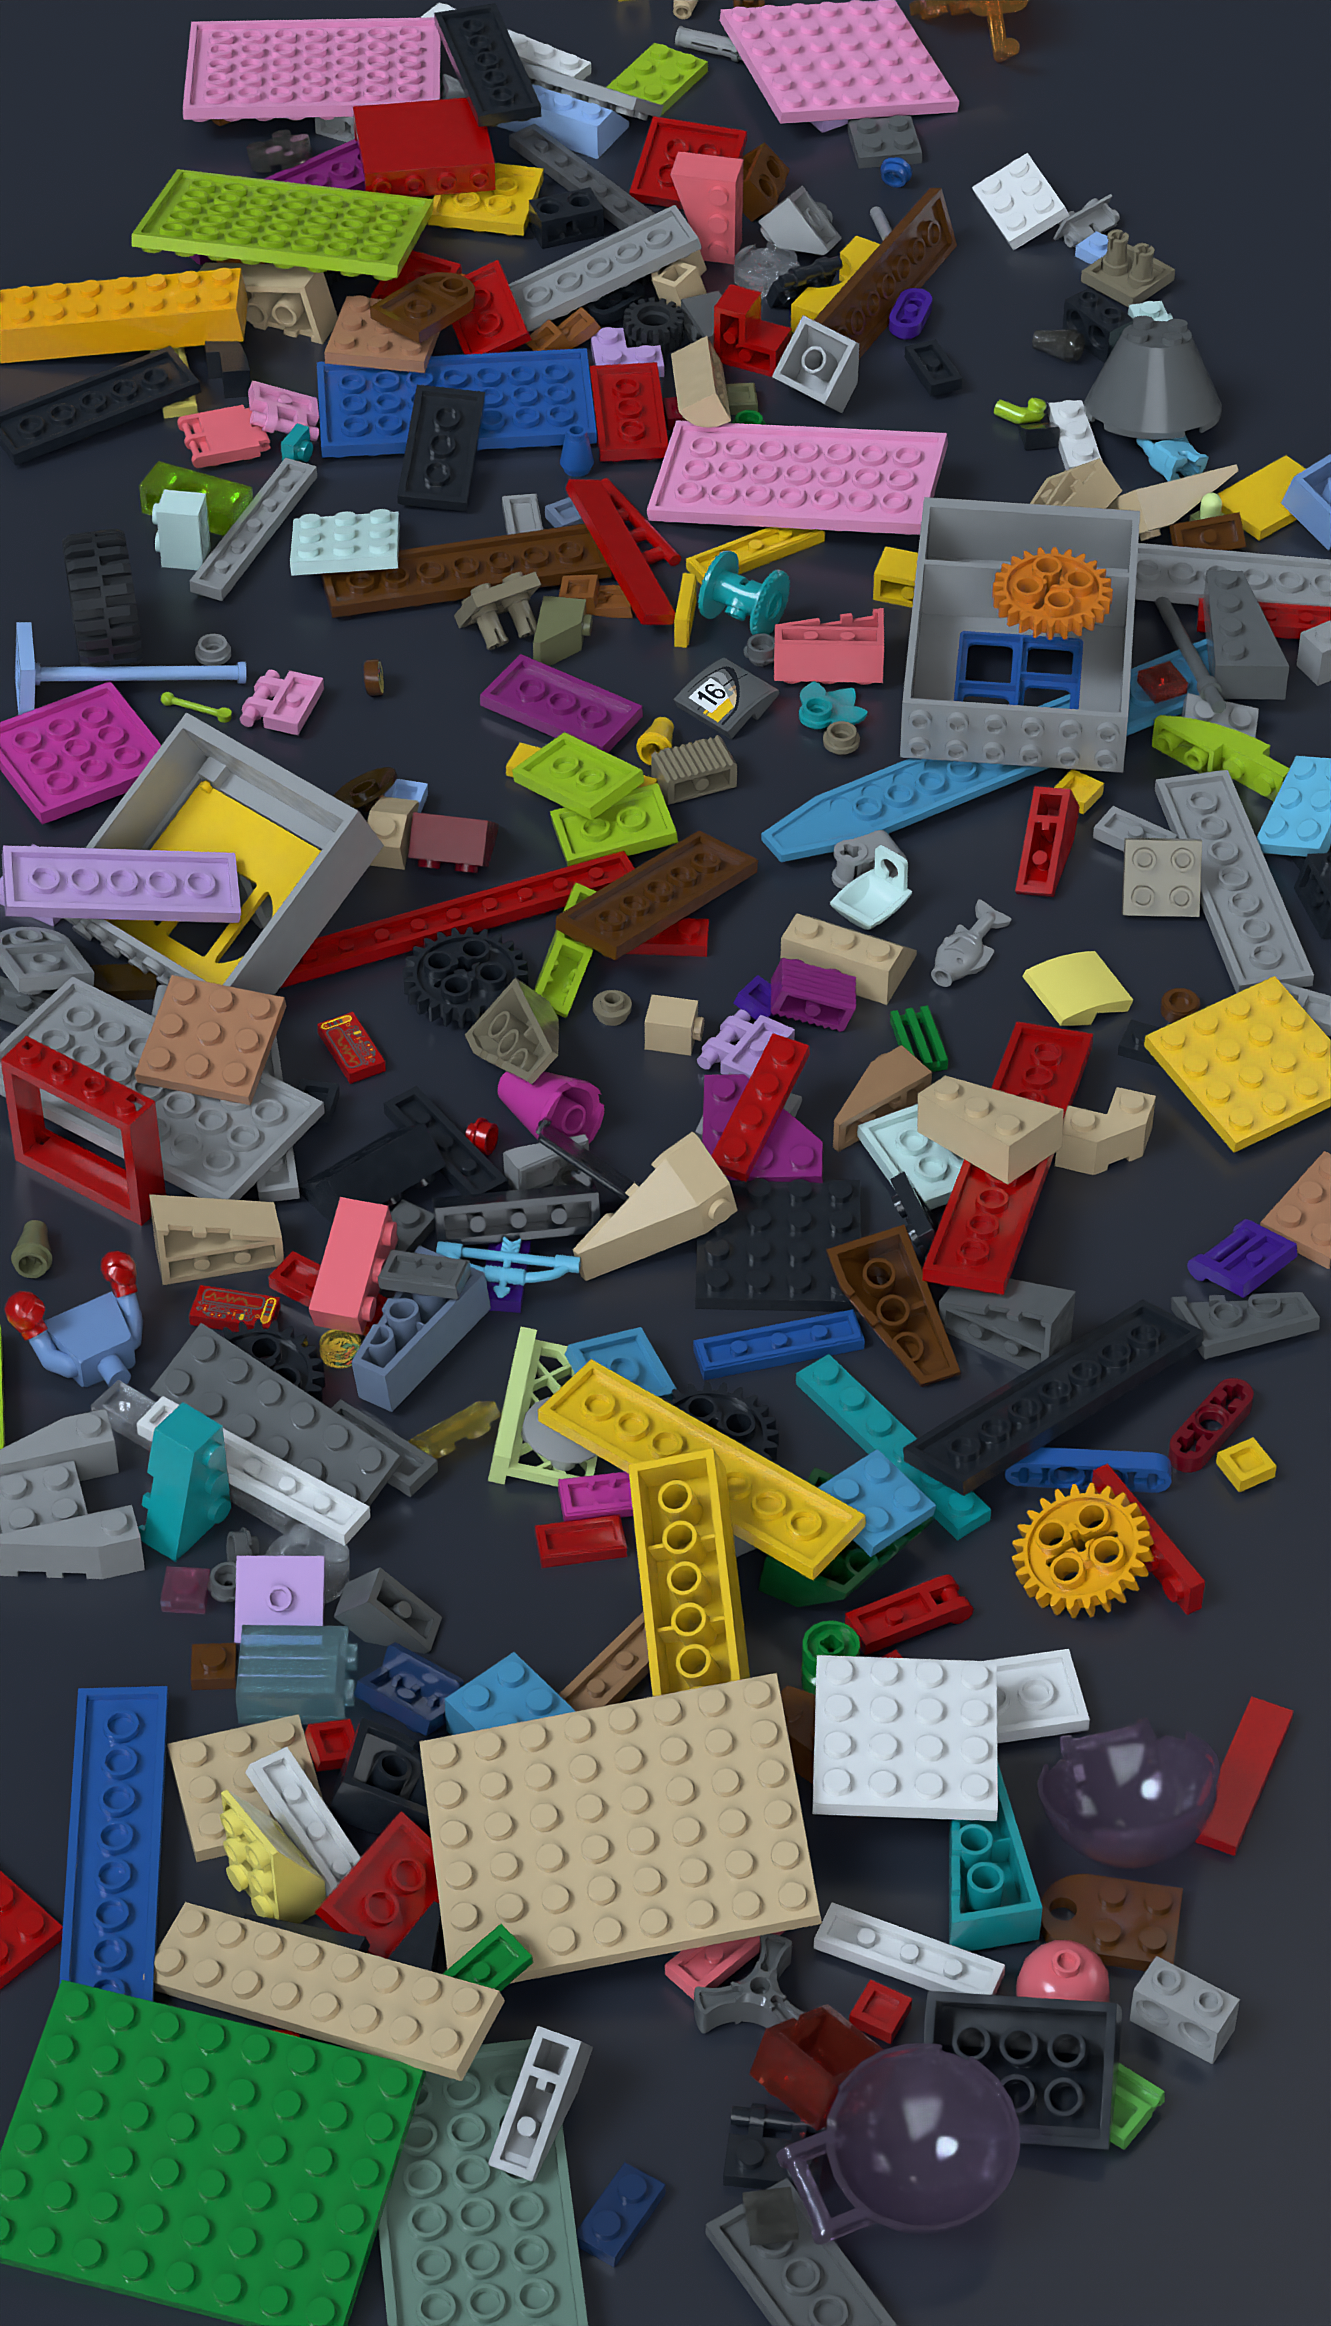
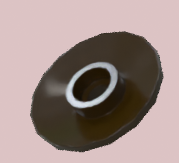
(367, 788)

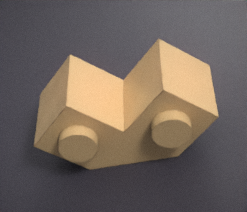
(680, 279)
(1098, 1139)

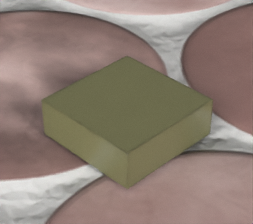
(741, 397)

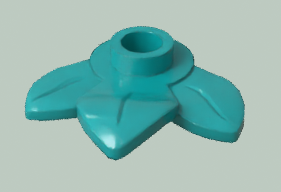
(824, 708)

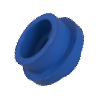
(895, 172)

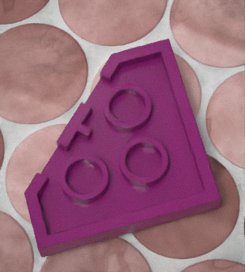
(791, 1148)

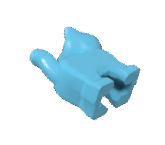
(1173, 456)

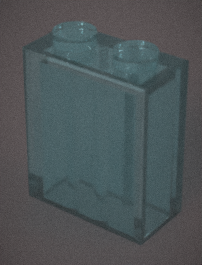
(295, 1672)

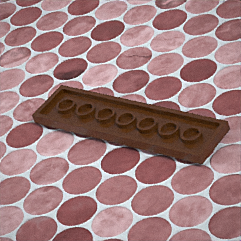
(898, 263)
(456, 568)

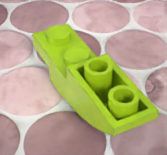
(1217, 748)

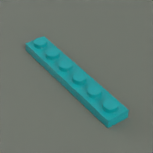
(878, 1429)

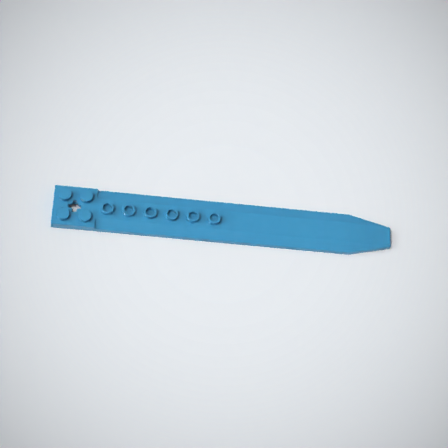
(928, 786)

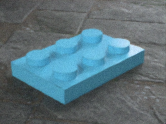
(1301, 811)

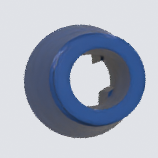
(576, 451)

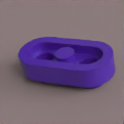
(910, 313)

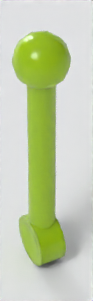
(223, 714)

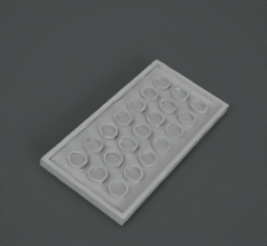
(205, 1142)

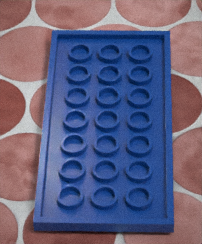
(526, 400)

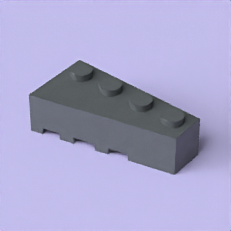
(1240, 641)

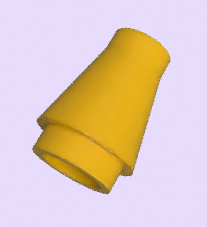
(655, 738)

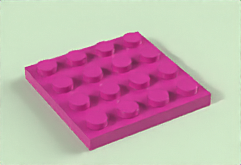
(75, 752)

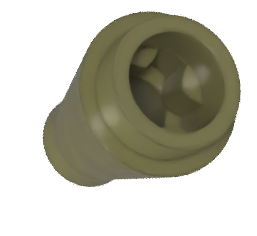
(32, 1253)

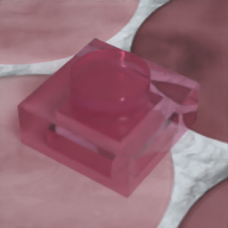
(185, 1590)

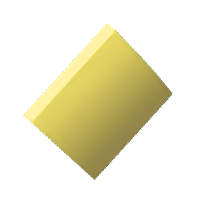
(1077, 988)

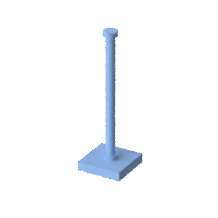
(31, 674)

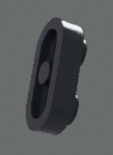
(613, 305)

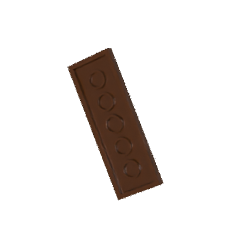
(656, 895)

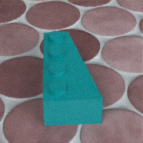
(991, 1882)

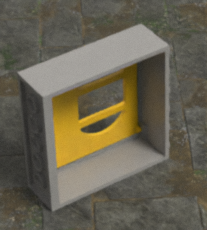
(178, 812)

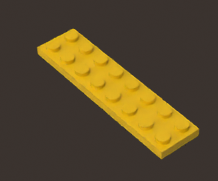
(766, 1501)

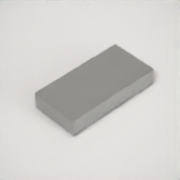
(521, 513)

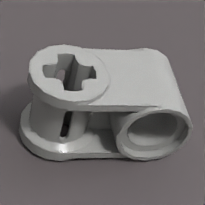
(861, 857)

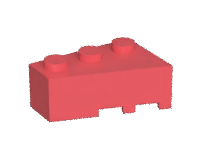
(831, 651)
(351, 1266)

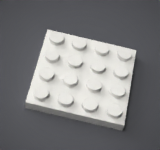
(905, 1738)

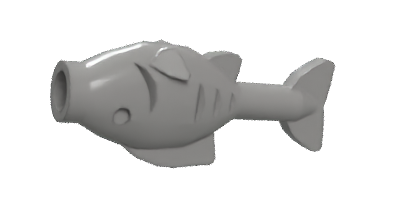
(964, 950)

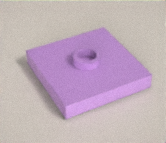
(279, 1591)

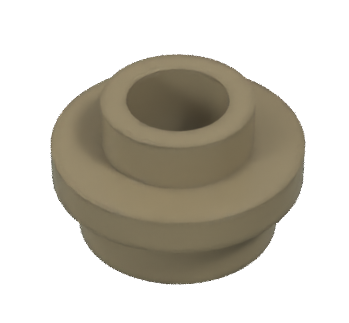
(841, 738)
(612, 1007)

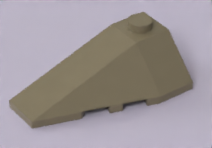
(517, 1032)

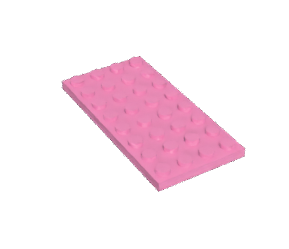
(798, 477)

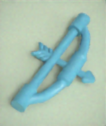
(510, 1254)

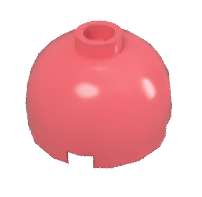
(1064, 1972)

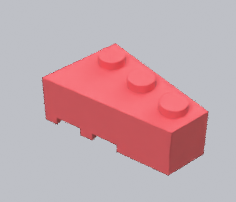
(712, 202)

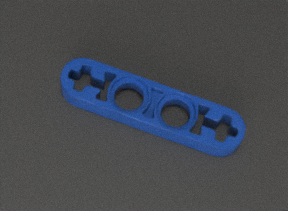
(1137, 1470)

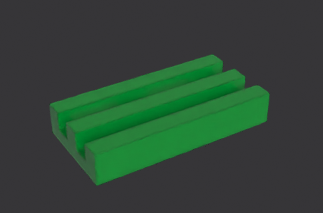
(913, 1019)

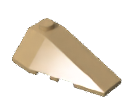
(1169, 501)
(673, 1205)

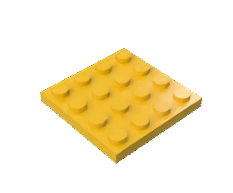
(1248, 1063)

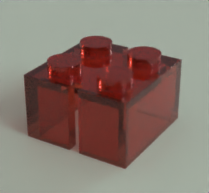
(808, 2061)

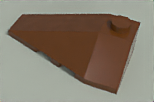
(887, 1289)

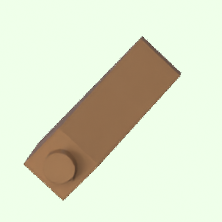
(885, 1087)

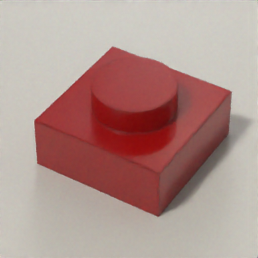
(329, 1743)
(880, 2011)

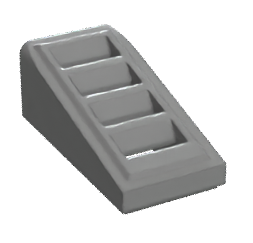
(535, 1164)

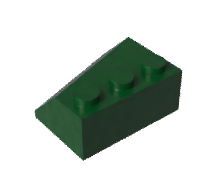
(839, 1578)

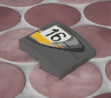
(726, 697)

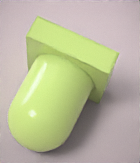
(1210, 507)

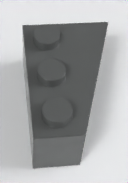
(1017, 1326)

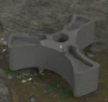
(755, 1997)

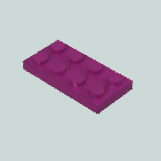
(560, 704)

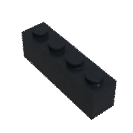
(516, 1214)

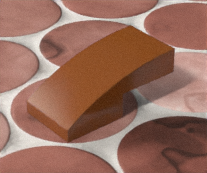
(567, 335)
(600, 599)

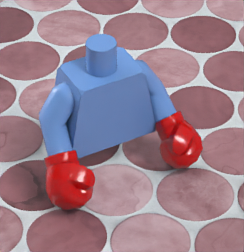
(91, 1339)

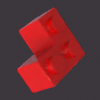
(743, 337)

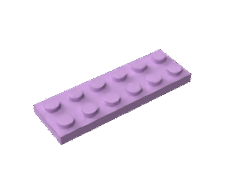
(120, 884)

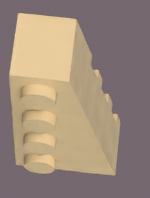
(286, 299)

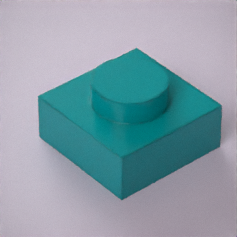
(297, 444)

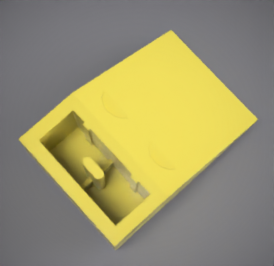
(268, 1864)

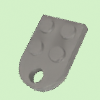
(41, 959)

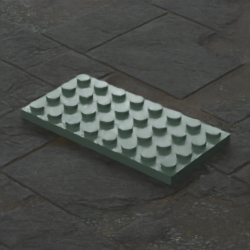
(469, 2237)

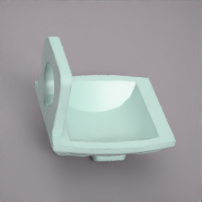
(874, 894)

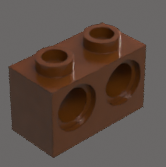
(762, 181)

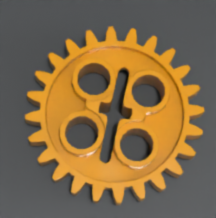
(1095, 1580)

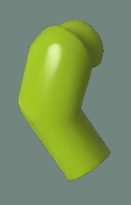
(1021, 415)

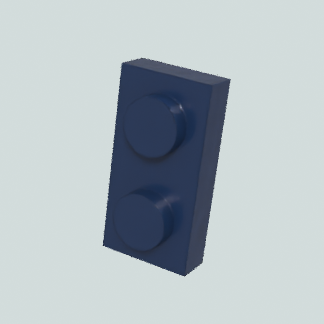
(619, 2214)

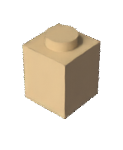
(672, 1025)

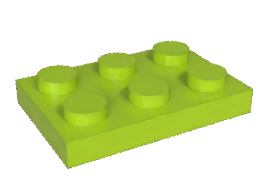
(660, 75)
(578, 776)
(631, 825)

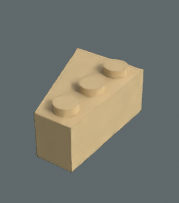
(1082, 486)
(989, 1126)
(213, 1237)

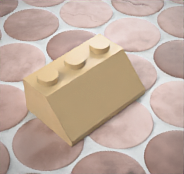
(873, 961)

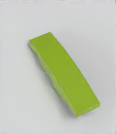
(564, 963)

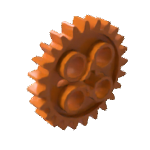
(1052, 593)

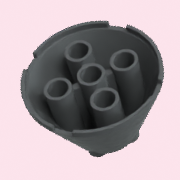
(1154, 384)

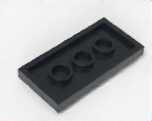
(441, 448)

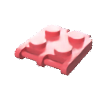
(223, 436)

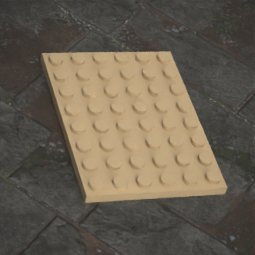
(622, 1829)

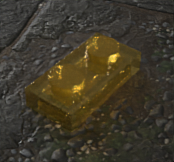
(469, 1422)

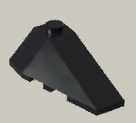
(380, 1780)

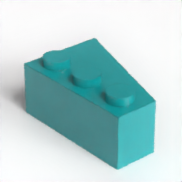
(188, 1482)

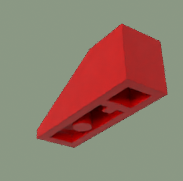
(1047, 840)

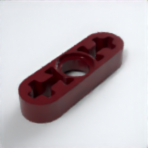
(1210, 1441)

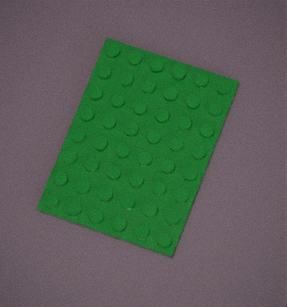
(201, 2160)

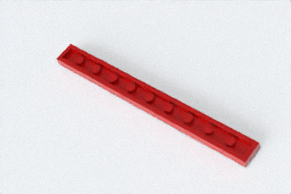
(476, 910)

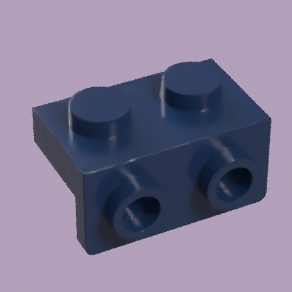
(409, 1689)

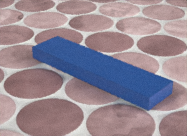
(778, 1344)

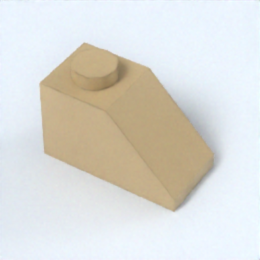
(392, 824)

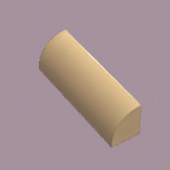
(701, 385)

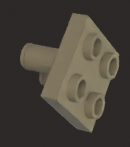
(1127, 271)
(490, 601)
(1161, 877)

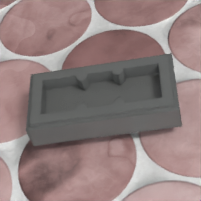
(424, 1274)

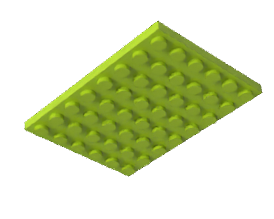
(284, 224)

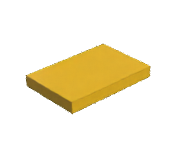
(1260, 498)

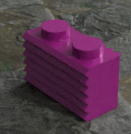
(813, 994)

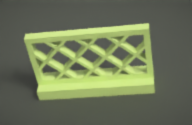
(516, 1404)

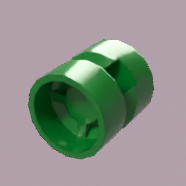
(827, 1639)

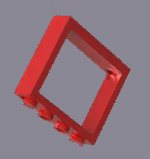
(123, 1191)

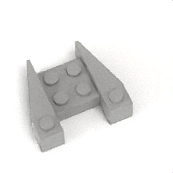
(44, 1507)

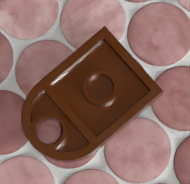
(426, 305)
(1115, 1918)

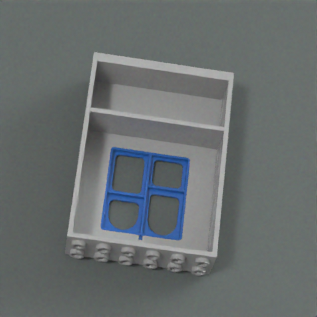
(953, 609)

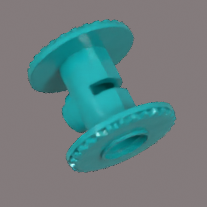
(743, 598)

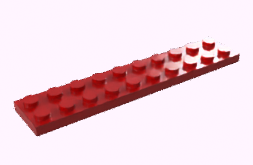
(985, 1216)

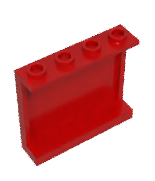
(423, 148)

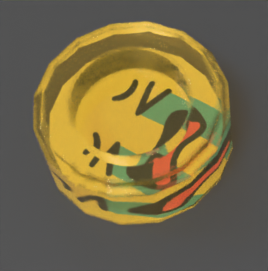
(339, 1348)

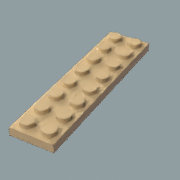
(325, 1990)

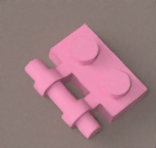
(282, 409)
(290, 706)

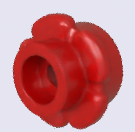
(483, 1135)

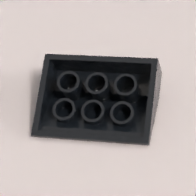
(1047, 2053)

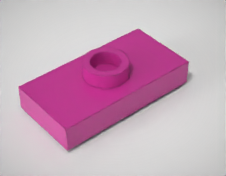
(595, 1496)

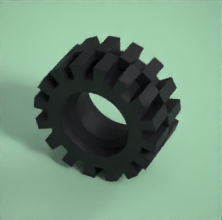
(654, 324)

